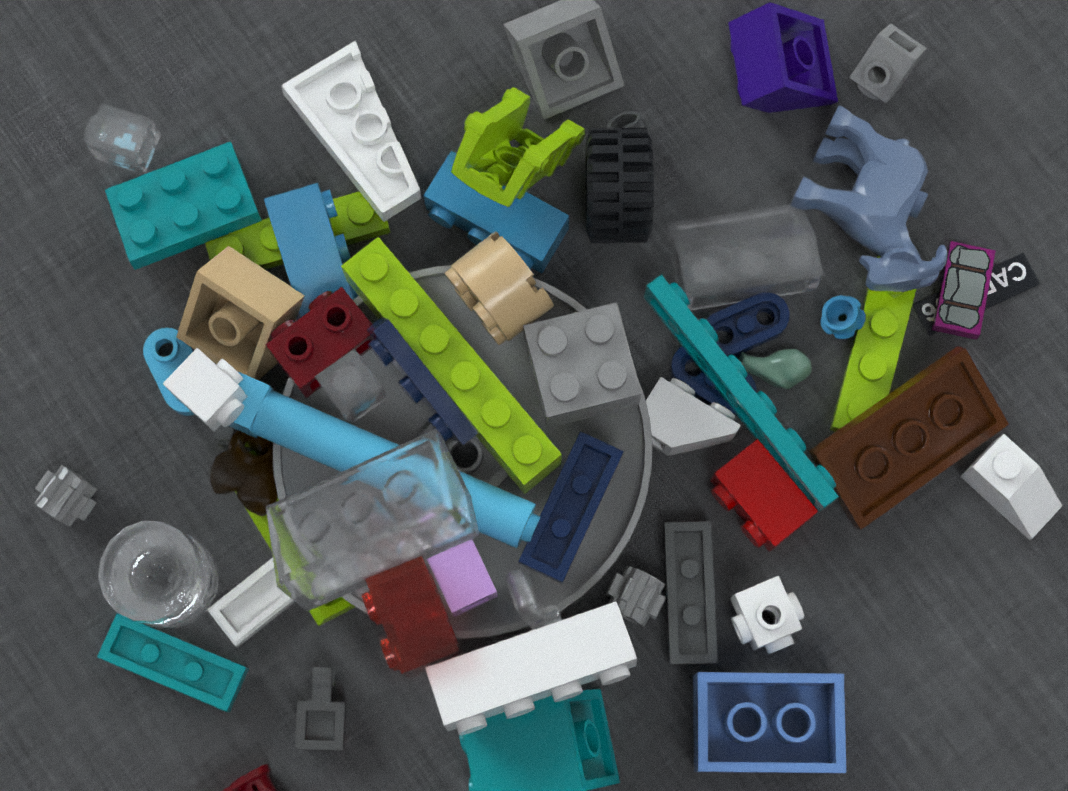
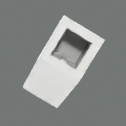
(684, 422)

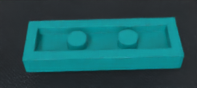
(173, 663)

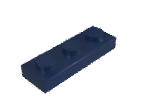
(419, 382)
(571, 507)

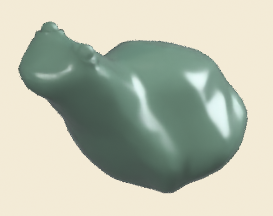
(780, 369)

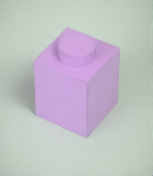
(462, 577)

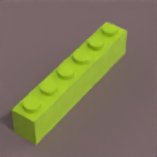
(469, 382)

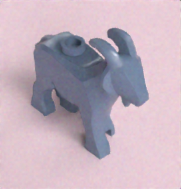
(879, 203)

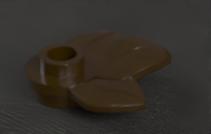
(246, 473)

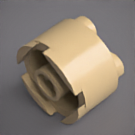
(498, 288)

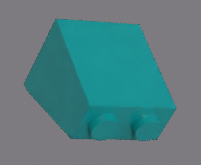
(547, 749)

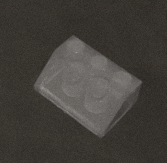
(744, 255)

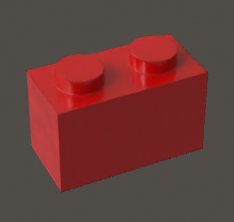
(761, 496)

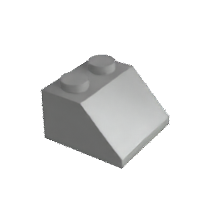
(564, 55)

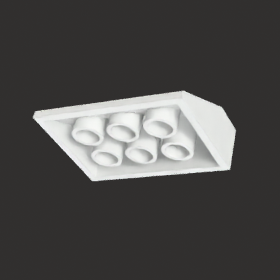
(532, 667)

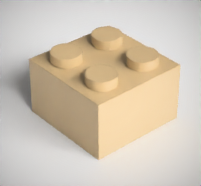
(235, 312)

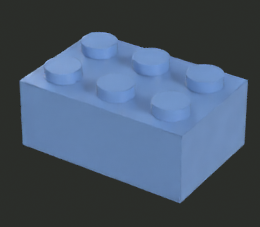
(769, 722)

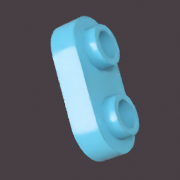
(163, 367)

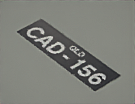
(1006, 281)

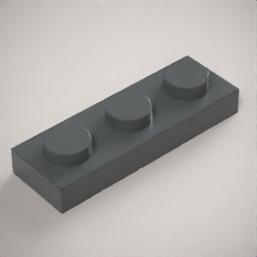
(690, 593)

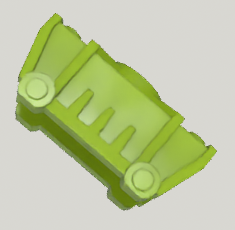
(499, 164)

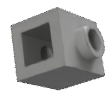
(887, 64)

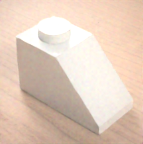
(1013, 486)

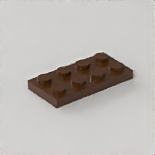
(910, 437)

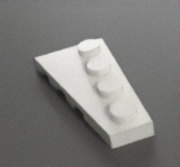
(349, 120)

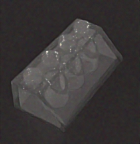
(369, 521)

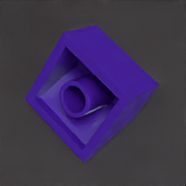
(782, 60)

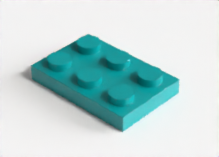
(182, 205)

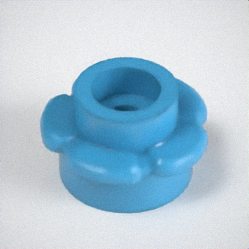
(834, 309)

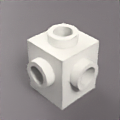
(769, 598)

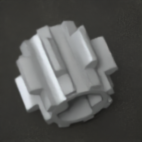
(65, 495)
(636, 595)

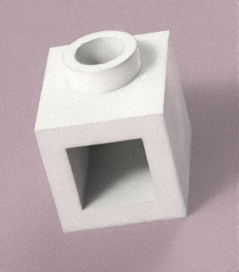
(208, 389)

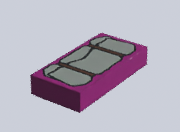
(964, 290)

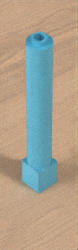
(346, 445)

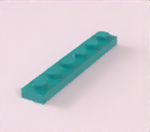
(728, 378)

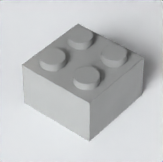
(582, 365)

